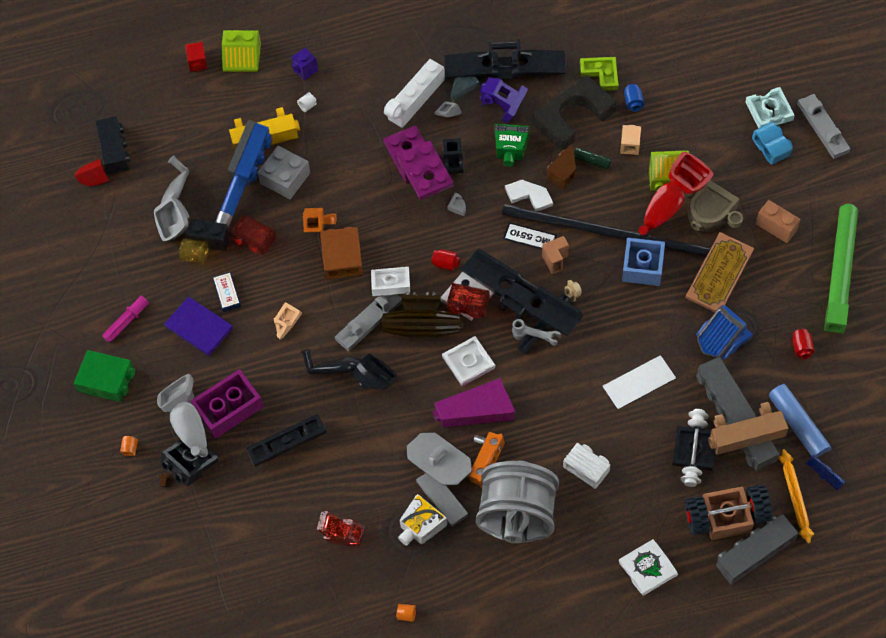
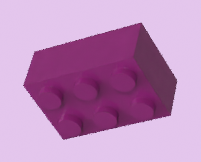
(227, 403)

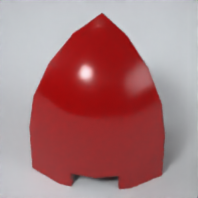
(92, 174)

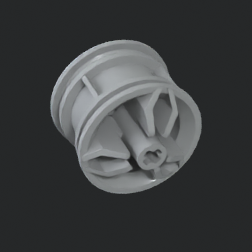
(517, 501)

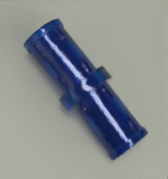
(825, 472)

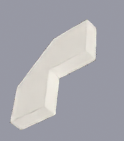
(522, 189)

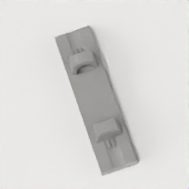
(823, 126)
(367, 320)

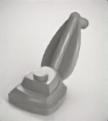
(171, 215)
(184, 415)

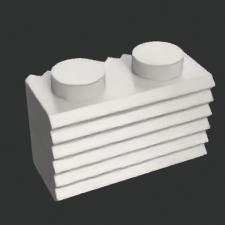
(586, 465)

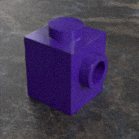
(304, 63)

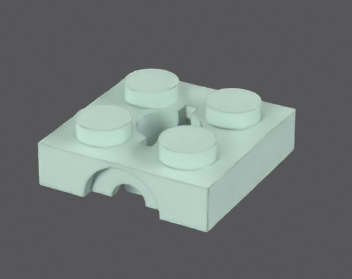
(774, 99)

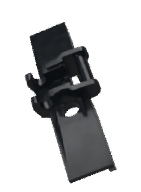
(539, 62)
(492, 272)

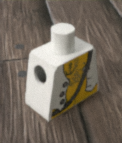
(421, 521)

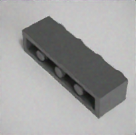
(756, 549)

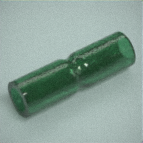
(589, 157)

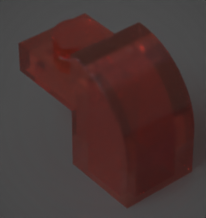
(340, 531)

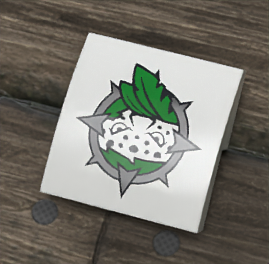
(648, 567)

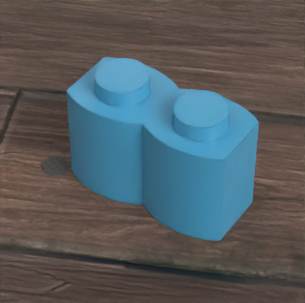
(772, 143)

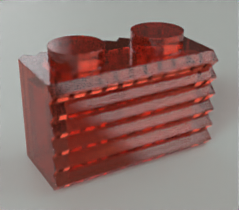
(253, 234)
(468, 300)

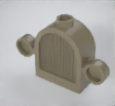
(713, 208)

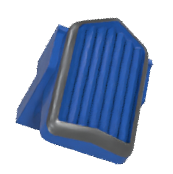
(722, 334)

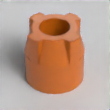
(129, 446)
(406, 612)

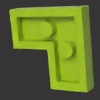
(604, 68)

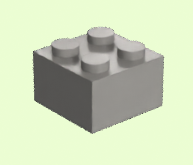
(284, 172)

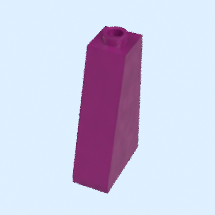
(476, 406)

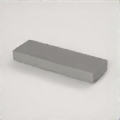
(442, 499)

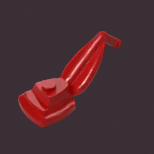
(686, 176)

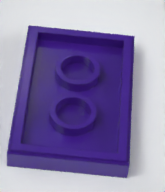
(198, 326)

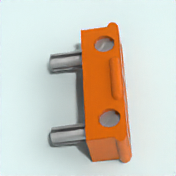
(488, 455)

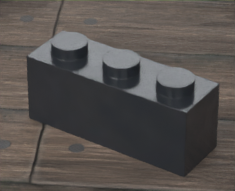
(113, 145)

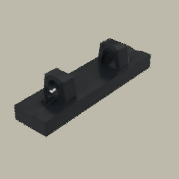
(286, 440)

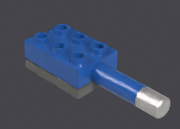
(244, 166)

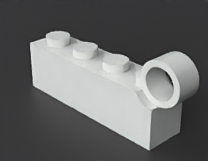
(415, 93)

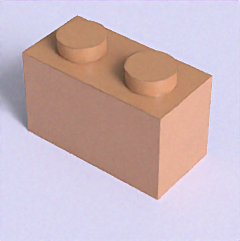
(777, 221)

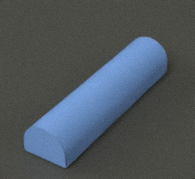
(799, 421)

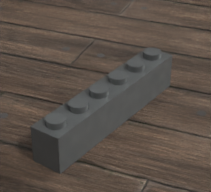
(735, 408)

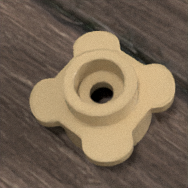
(573, 290)

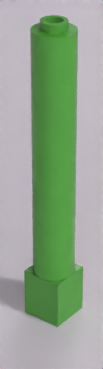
(841, 270)

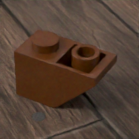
(563, 169)

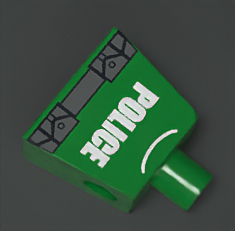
(511, 142)

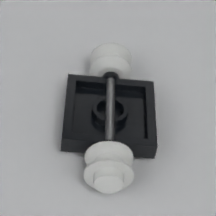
(693, 448)

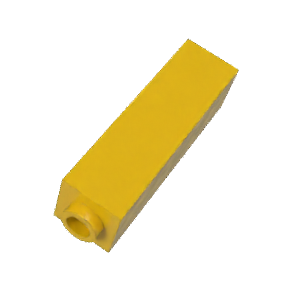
(281, 128)

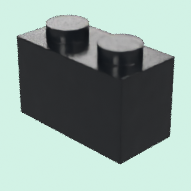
(215, 234)

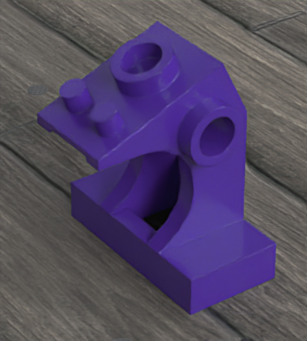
(510, 104)

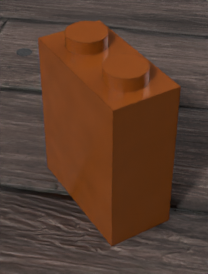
(341, 252)

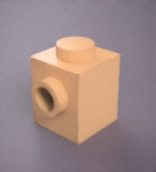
(630, 139)

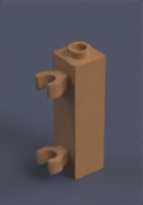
(747, 432)

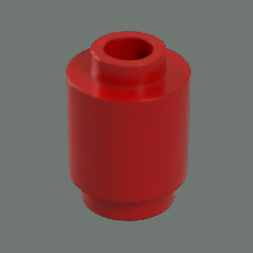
(445, 259)
(803, 344)

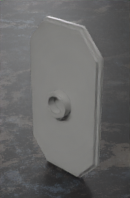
(439, 458)

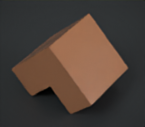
(554, 253)

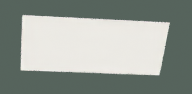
(639, 382)

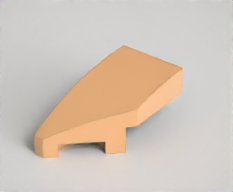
(286, 319)

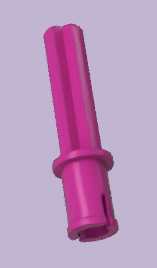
(131, 313)

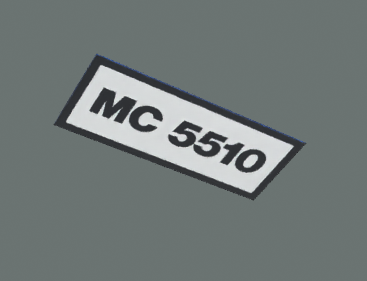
(527, 235)

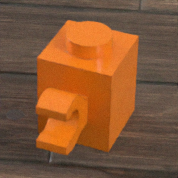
(315, 219)

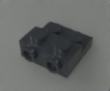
(184, 465)

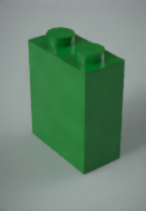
(104, 376)

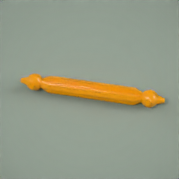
(796, 496)

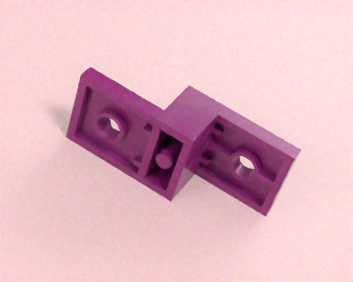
(418, 162)

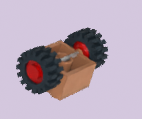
(728, 511)

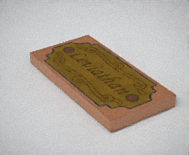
(719, 272)

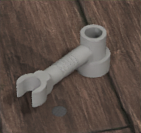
(520, 330)

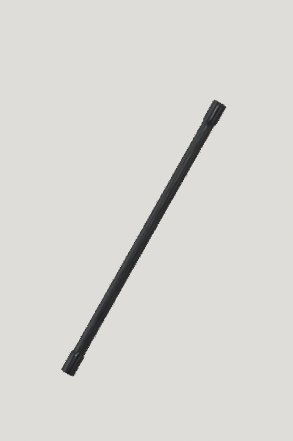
(518, 212)

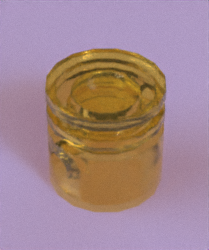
(193, 251)

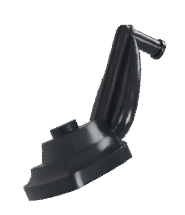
(368, 371)

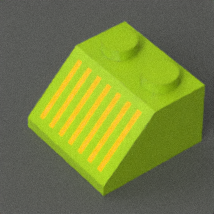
(240, 51)
(660, 166)

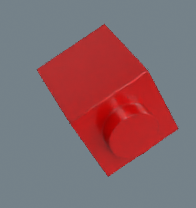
(196, 56)

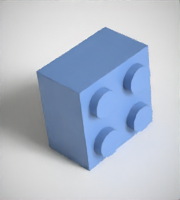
(643, 261)

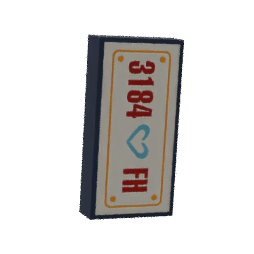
(226, 291)

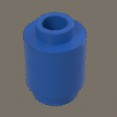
(634, 98)

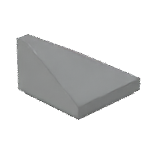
(448, 109)

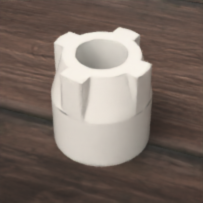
(306, 102)

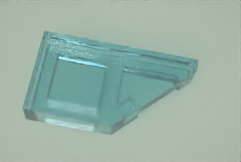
(462, 86)

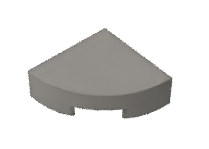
(457, 205)

